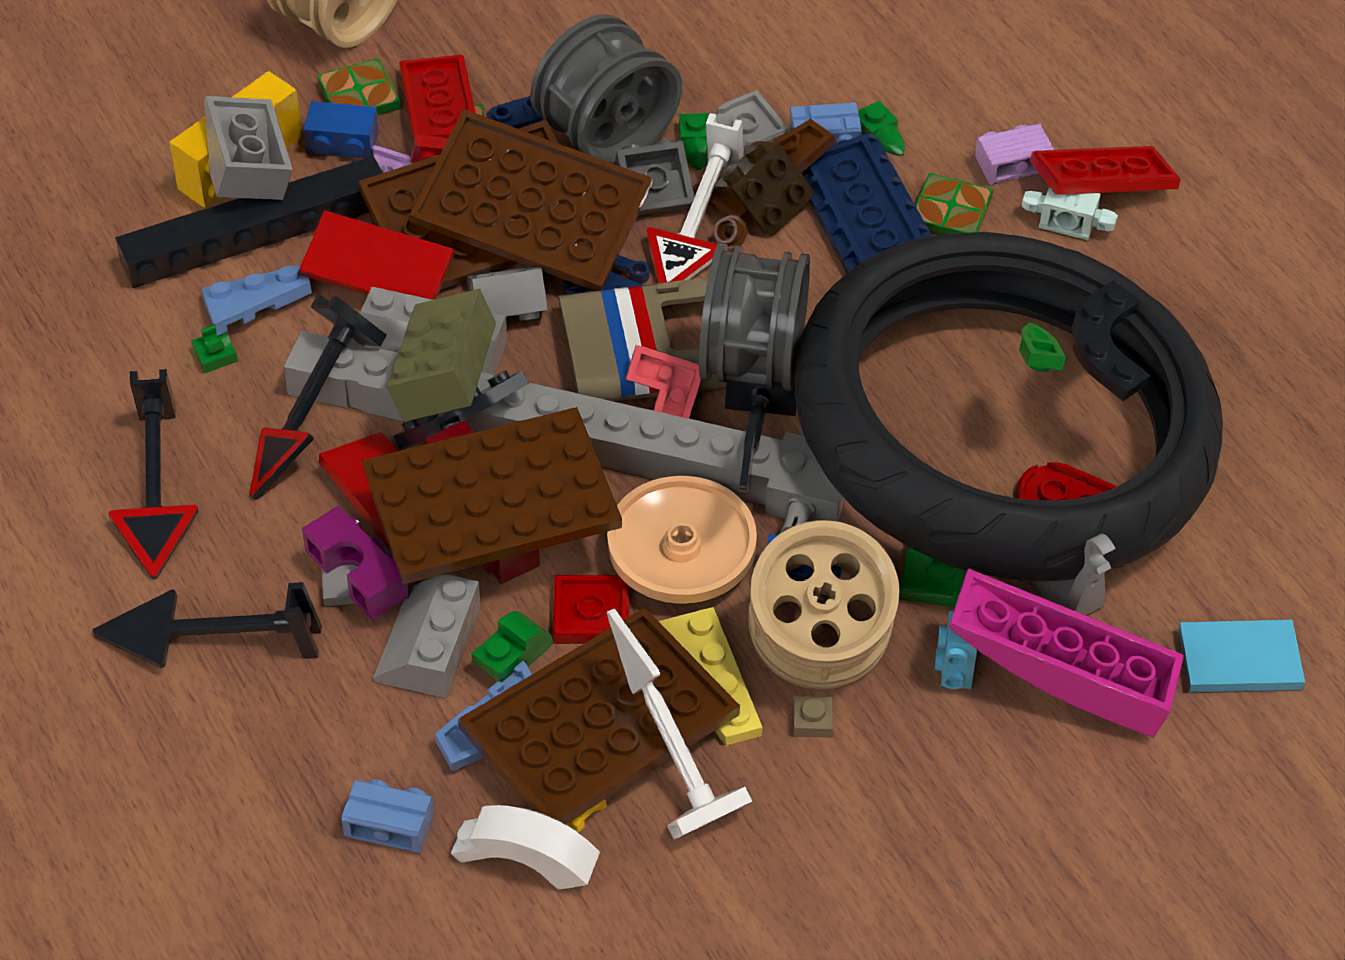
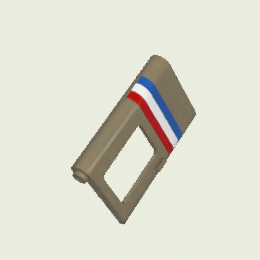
(608, 325)

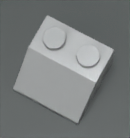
(512, 291)

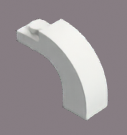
(531, 839)

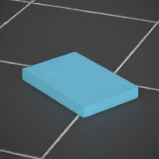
(1241, 656)

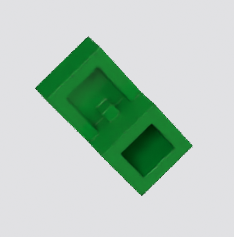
(514, 641)

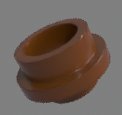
(723, 231)

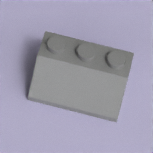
(430, 635)

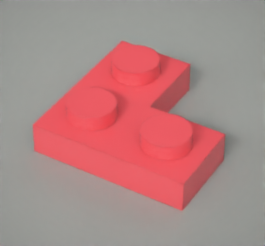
(672, 376)

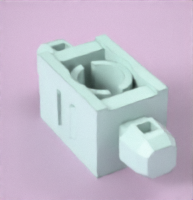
(1070, 213)

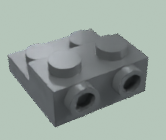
(670, 174)

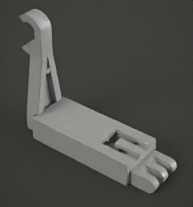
(1087, 590)

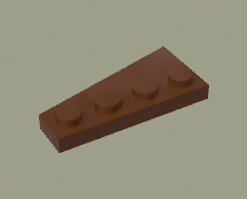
(803, 146)

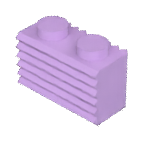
(1009, 152)

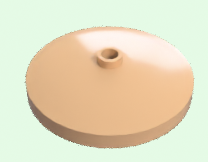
(682, 539)

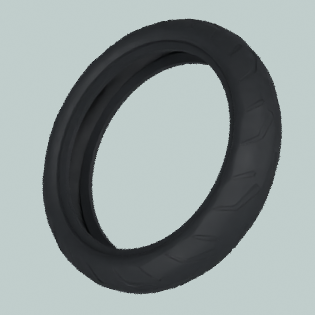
(969, 524)

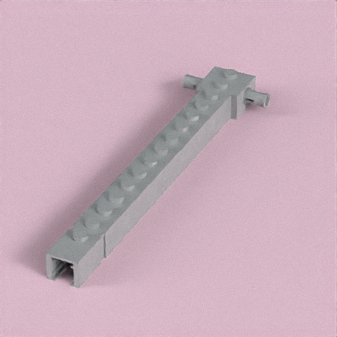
(622, 435)

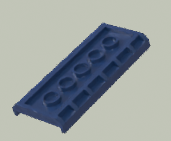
(862, 201)

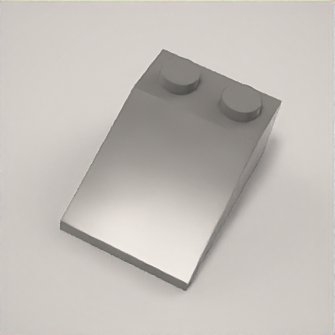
(246, 148)

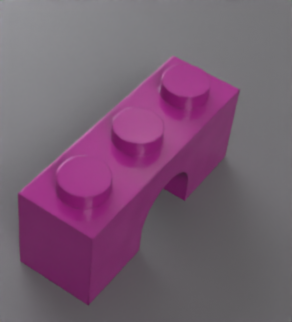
(340, 541)

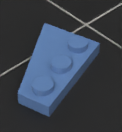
(243, 297)

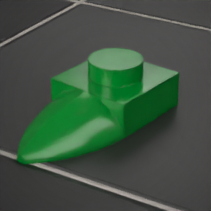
(882, 123)
(693, 134)
(1040, 349)

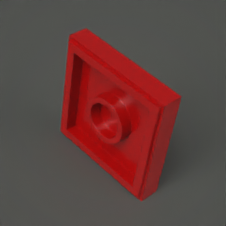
(583, 605)

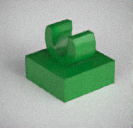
(213, 350)

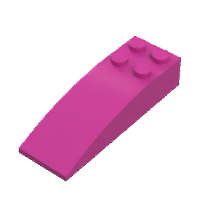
(1069, 653)

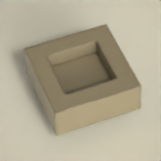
(812, 716)

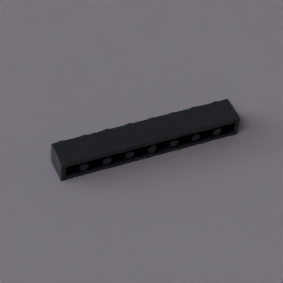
(242, 224)

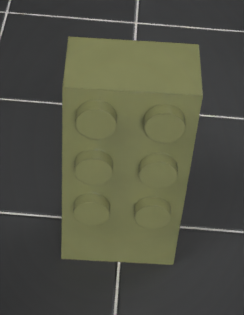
(441, 355)

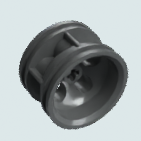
(605, 88)
(753, 317)

